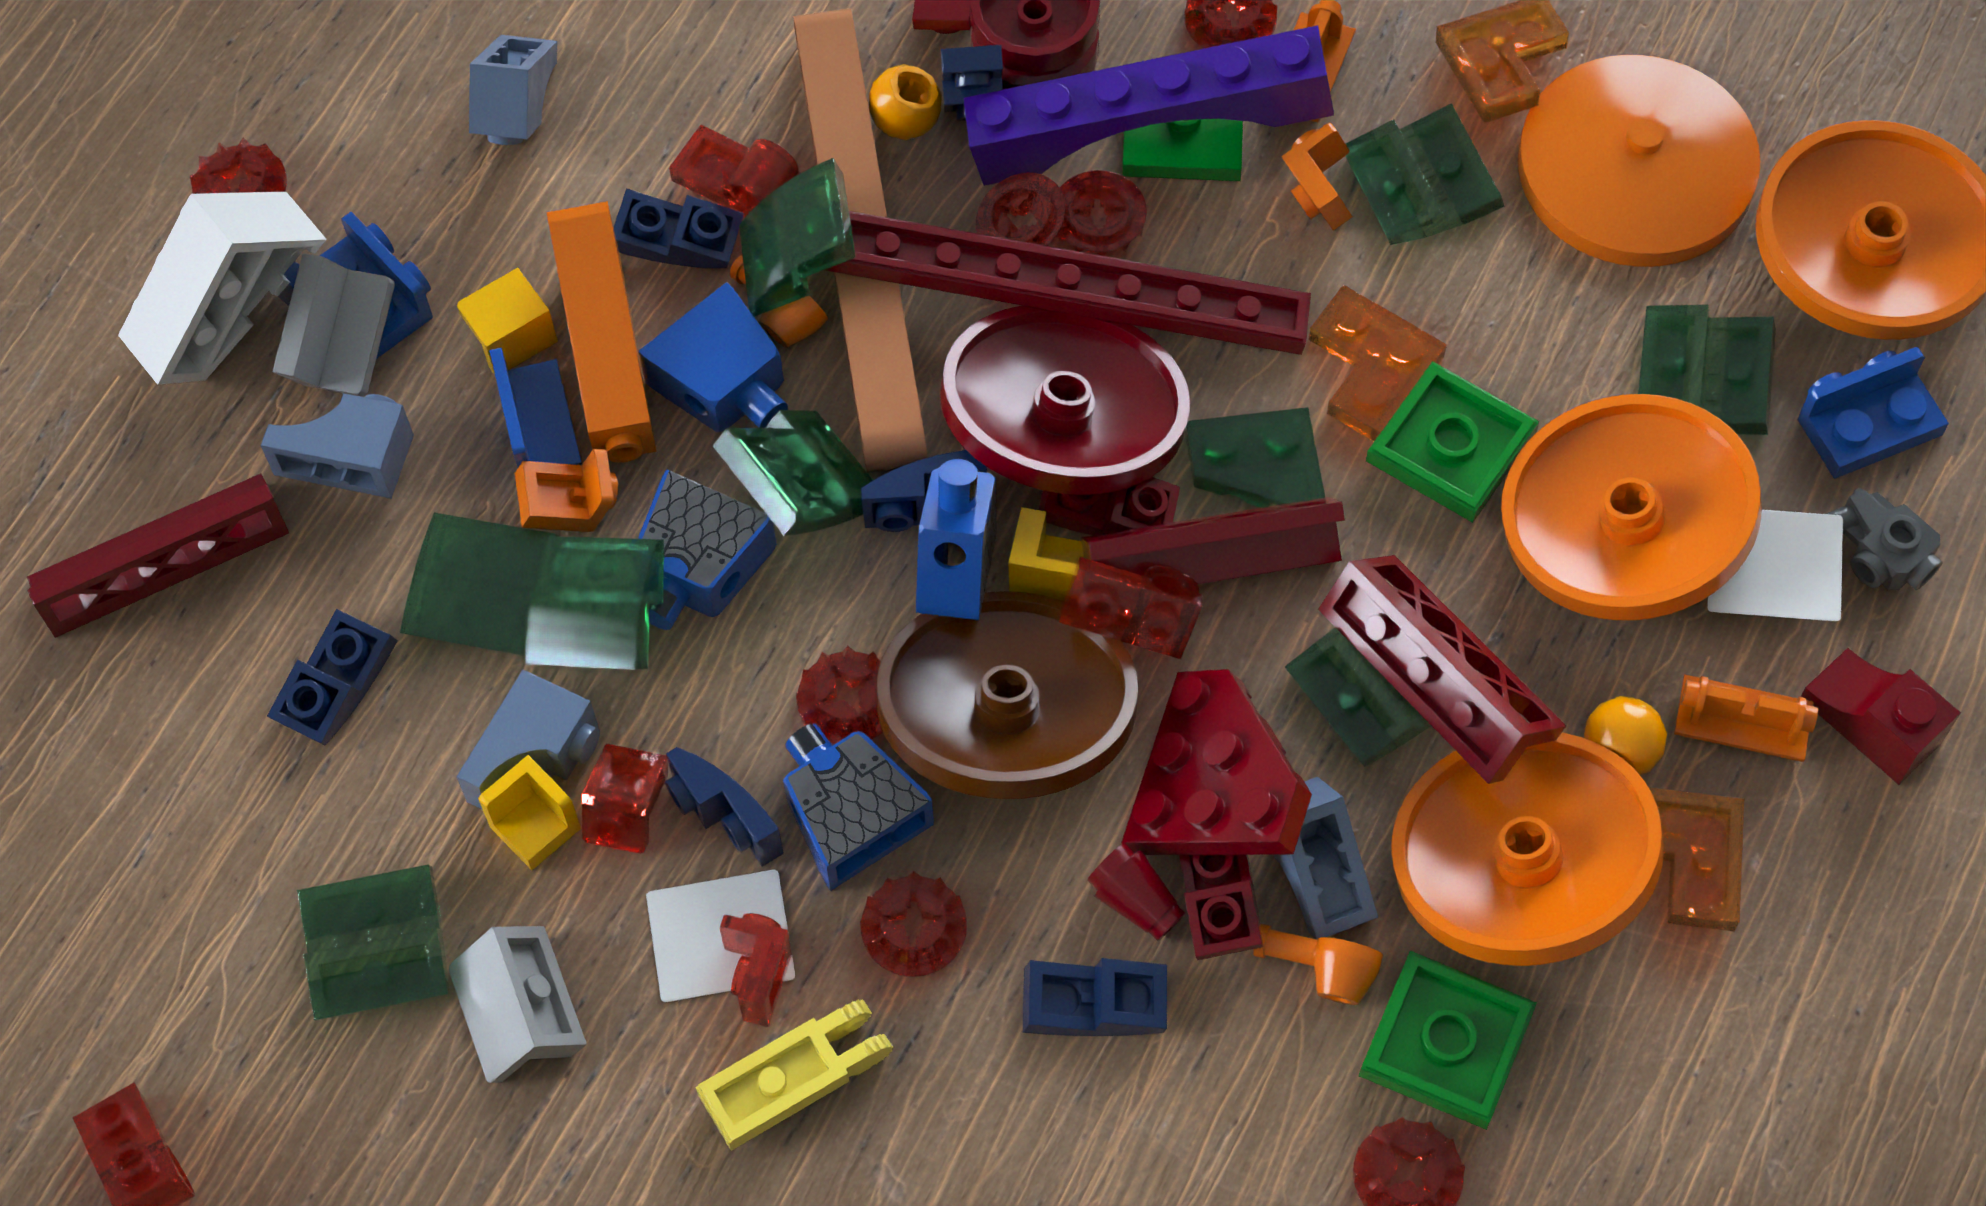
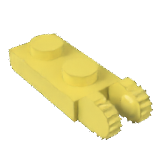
(789, 1074)

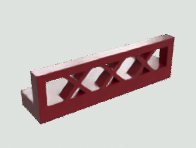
(1228, 543)
(156, 555)
(1438, 665)

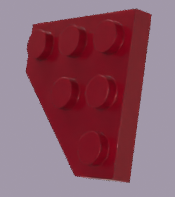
(1216, 777)

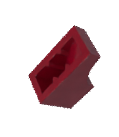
(1882, 713)

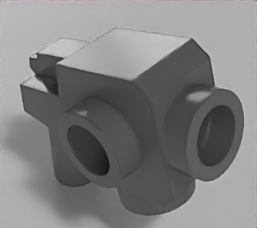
(1891, 542)

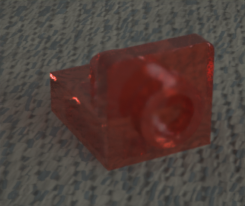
(622, 797)
(761, 975)

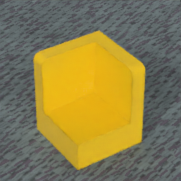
(509, 317)
(1041, 561)
(529, 812)

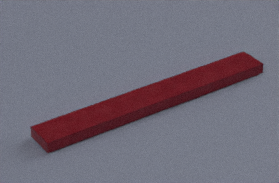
(1077, 283)

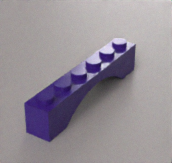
(1253, 80)

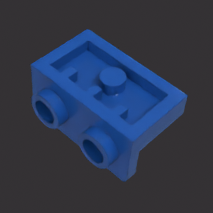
(371, 252)
(1871, 412)

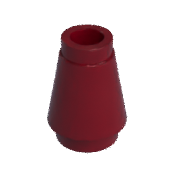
(1136, 891)

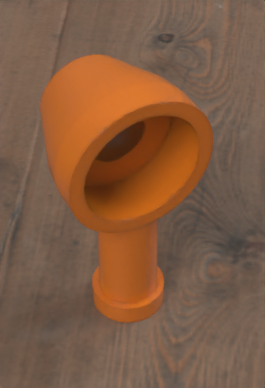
(789, 322)
(1341, 966)

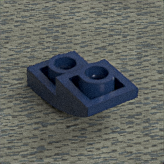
(969, 73)
(673, 234)
(898, 497)
(335, 679)
(718, 797)

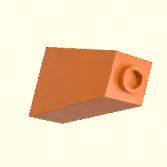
(601, 331)

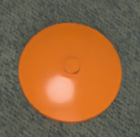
(1638, 160)
(1876, 229)
(1631, 507)
(1529, 861)

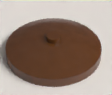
(1006, 698)

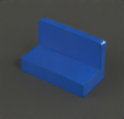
(536, 412)

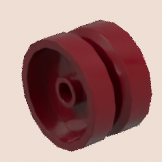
(1038, 37)

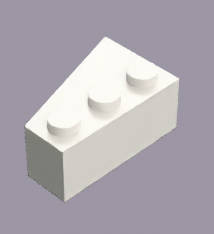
(211, 277)

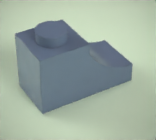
(510, 88)
(349, 448)
(533, 721)
(1328, 867)

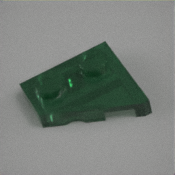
(1256, 457)

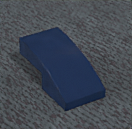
(1096, 1000)

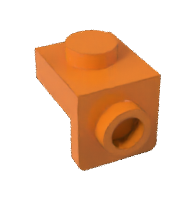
(1307, 161)
(566, 494)

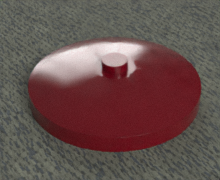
(1064, 400)

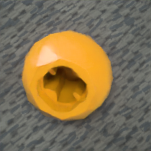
(905, 102)
(1629, 730)

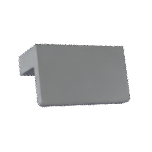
(333, 326)
(515, 1000)

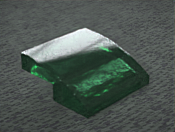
(1423, 176)
(795, 235)
(1711, 363)
(796, 471)
(474, 584)
(594, 602)
(1355, 698)
(373, 942)

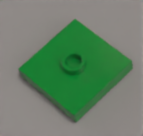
(1185, 150)
(1452, 441)
(1447, 1039)

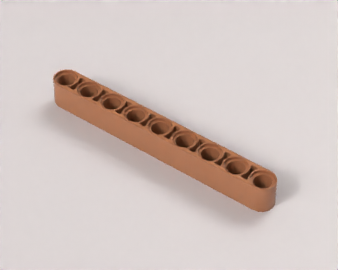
(868, 307)

